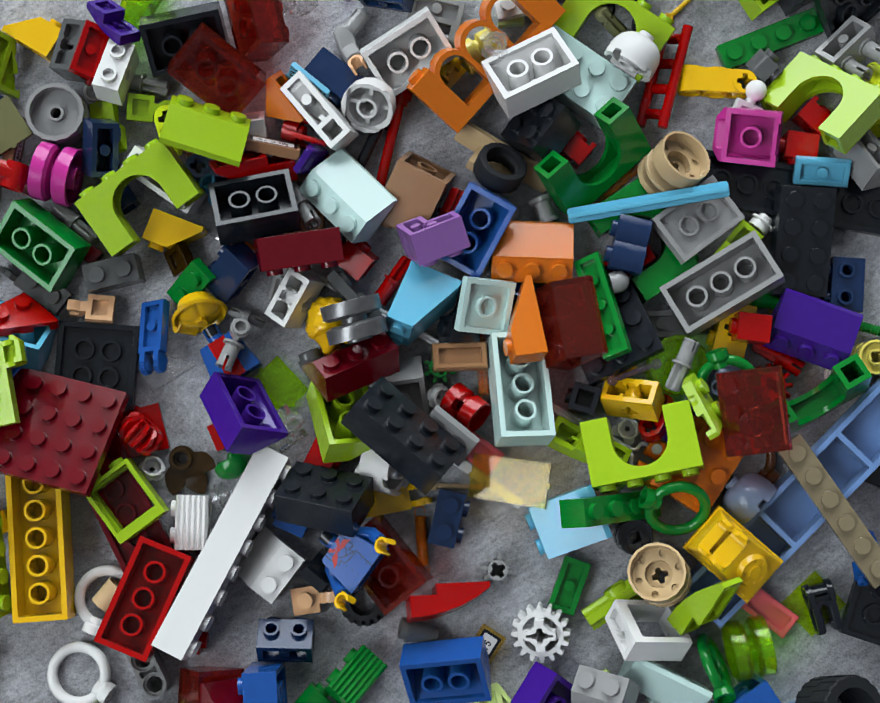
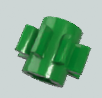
(436, 375)

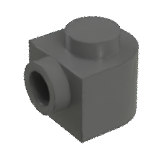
(764, 65)

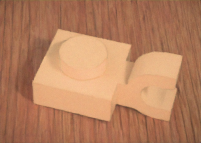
(96, 308)
(309, 600)

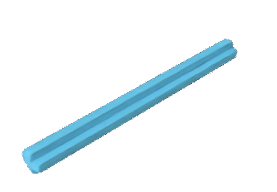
(648, 202)

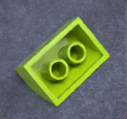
(205, 130)
(333, 438)

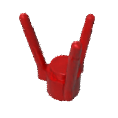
(297, 133)

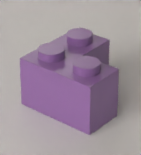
(432, 239)

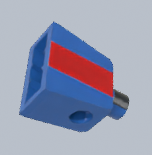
(245, 362)

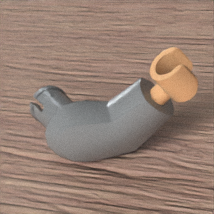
(346, 40)

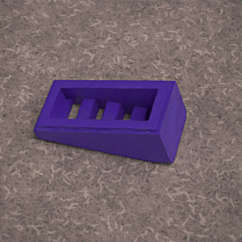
(311, 157)

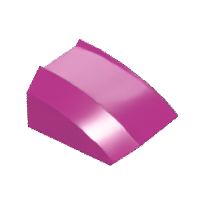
(748, 136)

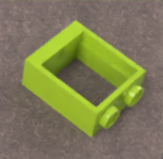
(125, 534)

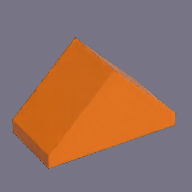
(277, 103)

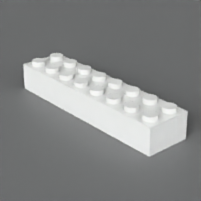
(221, 555)

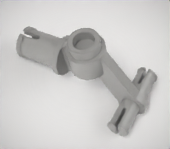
(239, 331)

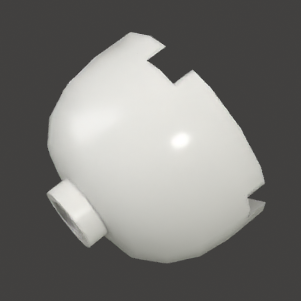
(634, 54)
(369, 104)

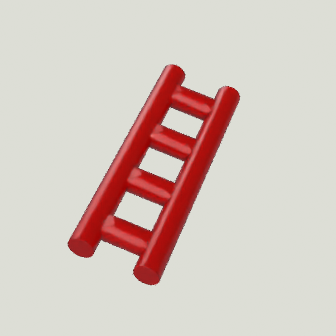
(669, 89)

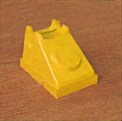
(732, 552)

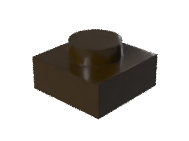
(178, 258)

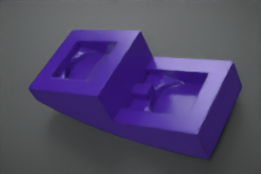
(111, 20)

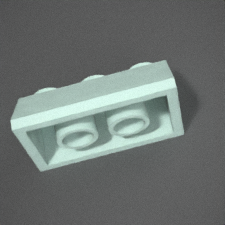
(348, 196)
(664, 684)

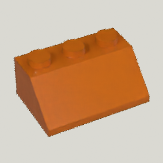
(536, 250)

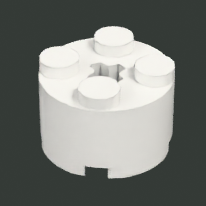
(385, 477)

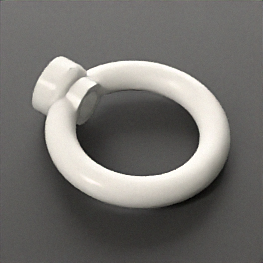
(92, 622)
(102, 689)

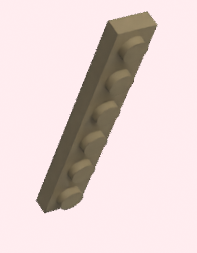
(834, 508)

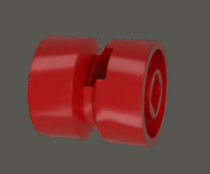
(465, 406)

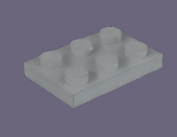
(695, 225)

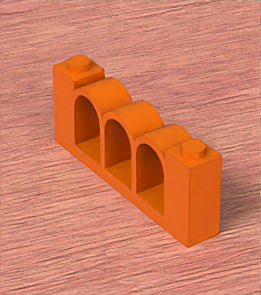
(439, 98)

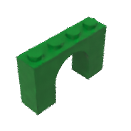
(622, 151)
(667, 265)
(844, 383)

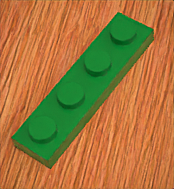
(774, 36)
(612, 322)

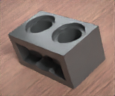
(65, 49)

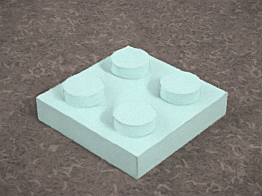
(484, 305)

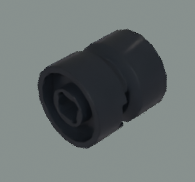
(632, 535)

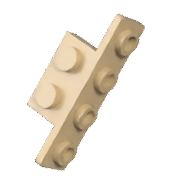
(476, 138)

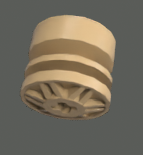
(674, 163)
(645, 569)

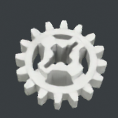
(551, 630)

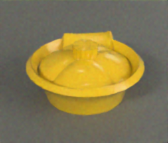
(197, 312)

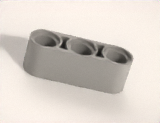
(145, 672)

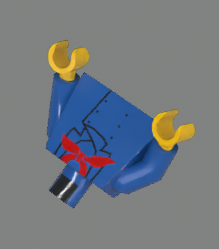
(352, 561)

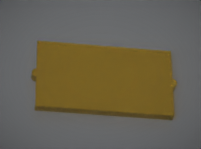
(510, 480)

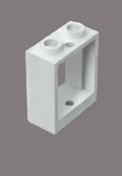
(632, 645)

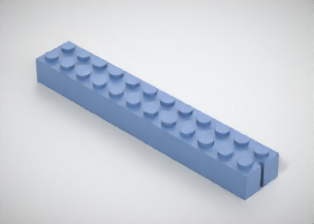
(849, 456)

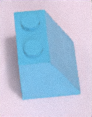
(420, 302)
(557, 540)

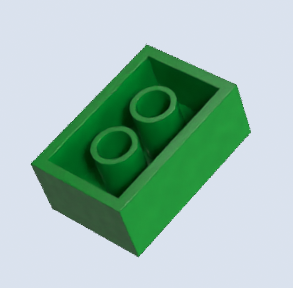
(41, 244)

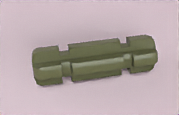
(609, 22)

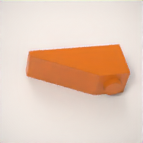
(525, 334)

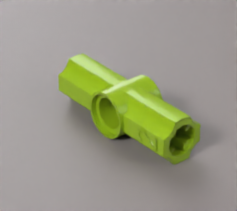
(598, 609)

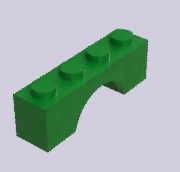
(601, 510)

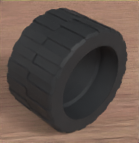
(845, 687)

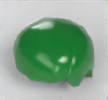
(233, 466)

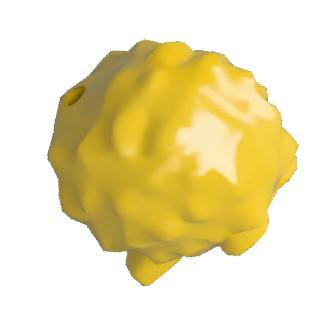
(316, 328)

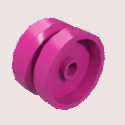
(55, 174)

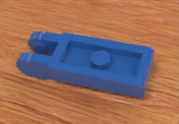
(153, 336)

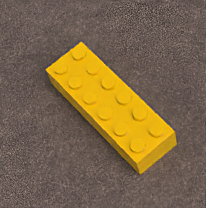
(39, 552)

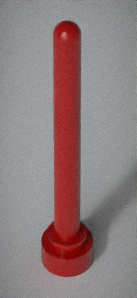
(401, 101)

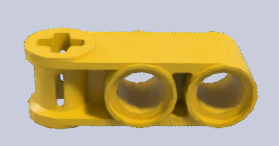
(713, 82)

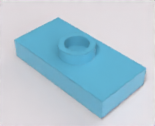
(821, 171)

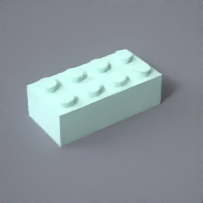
(598, 81)
(519, 398)

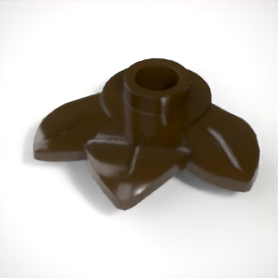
(190, 474)

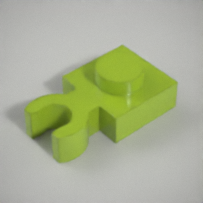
(142, 108)

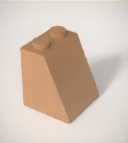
(417, 187)

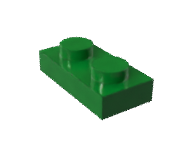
(193, 279)
(569, 585)

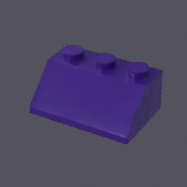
(813, 329)
(242, 413)
(543, 687)

